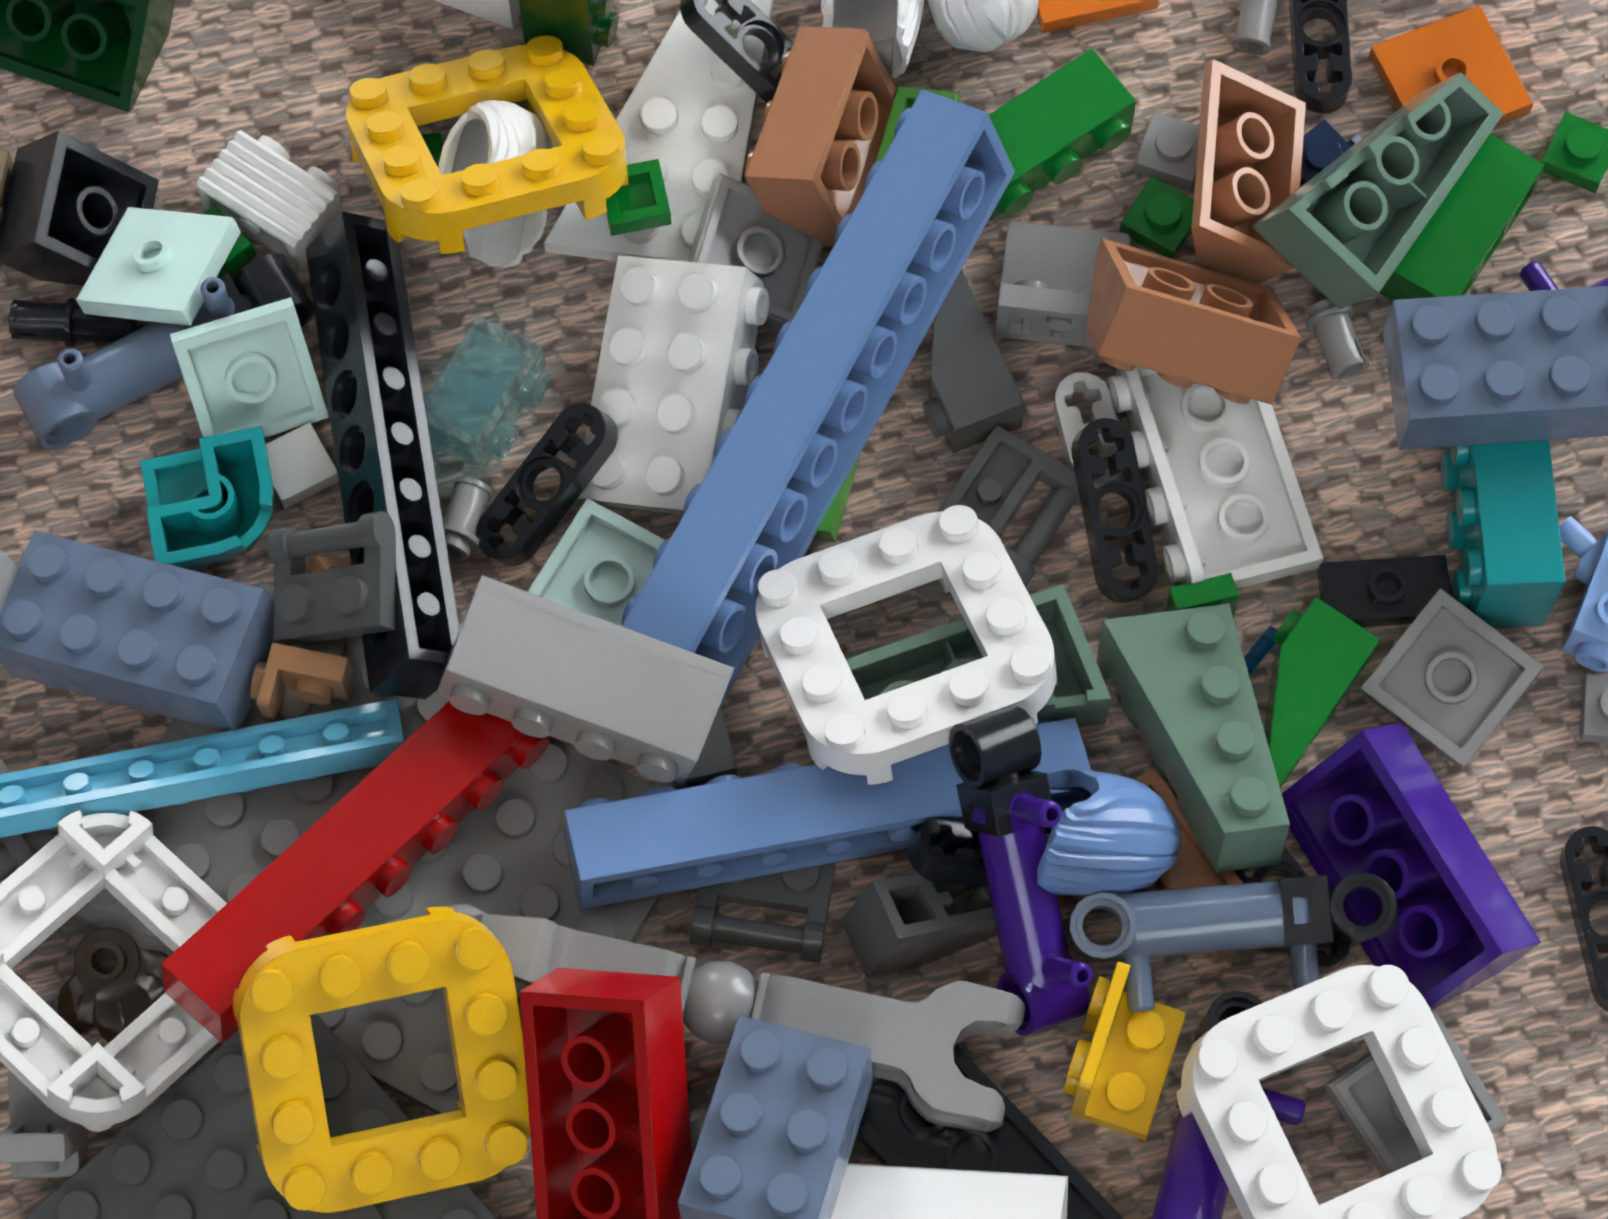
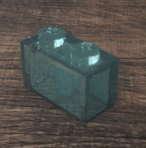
(484, 393)

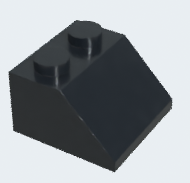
(66, 207)

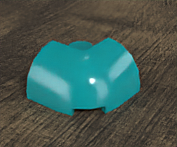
(209, 499)

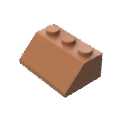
(821, 130)
(1243, 171)
(1189, 324)

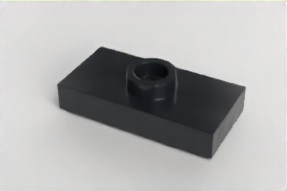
(1382, 589)

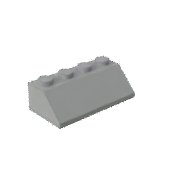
(583, 681)

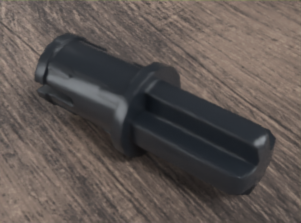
(64, 323)

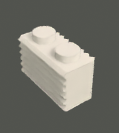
(270, 195)

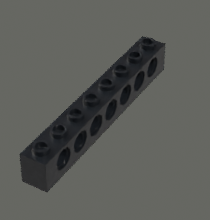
(384, 443)

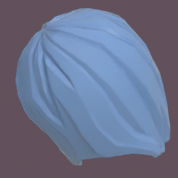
(1111, 840)

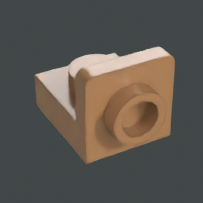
(309, 673)

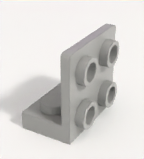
(1048, 282)

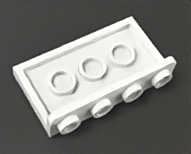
(672, 375)
(1216, 482)

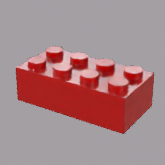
(606, 1094)

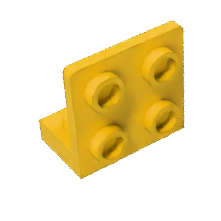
(1127, 1062)

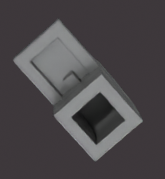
(38, 1139)

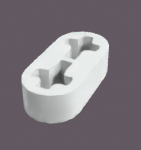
(1070, 420)

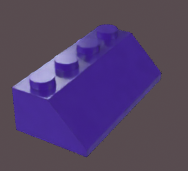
(1388, 816)

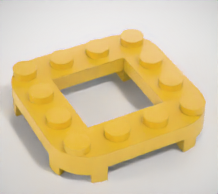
(429, 206)
(363, 968)

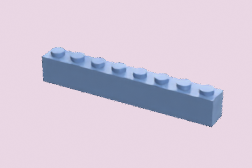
(772, 821)

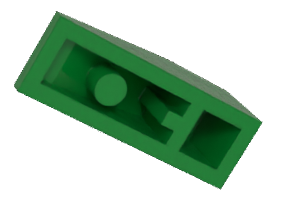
(1310, 677)

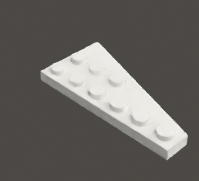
(692, 119)

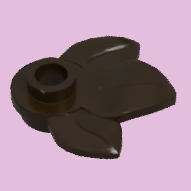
(112, 998)

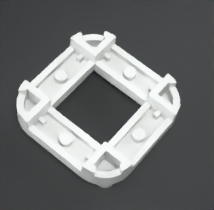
(916, 718)
(36, 1044)
(1418, 1067)

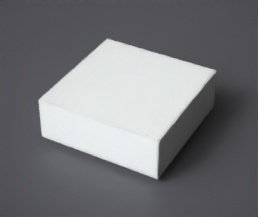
(300, 465)

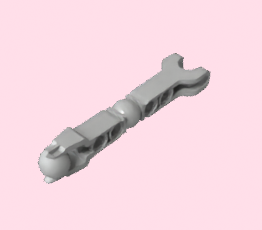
(906, 1039)

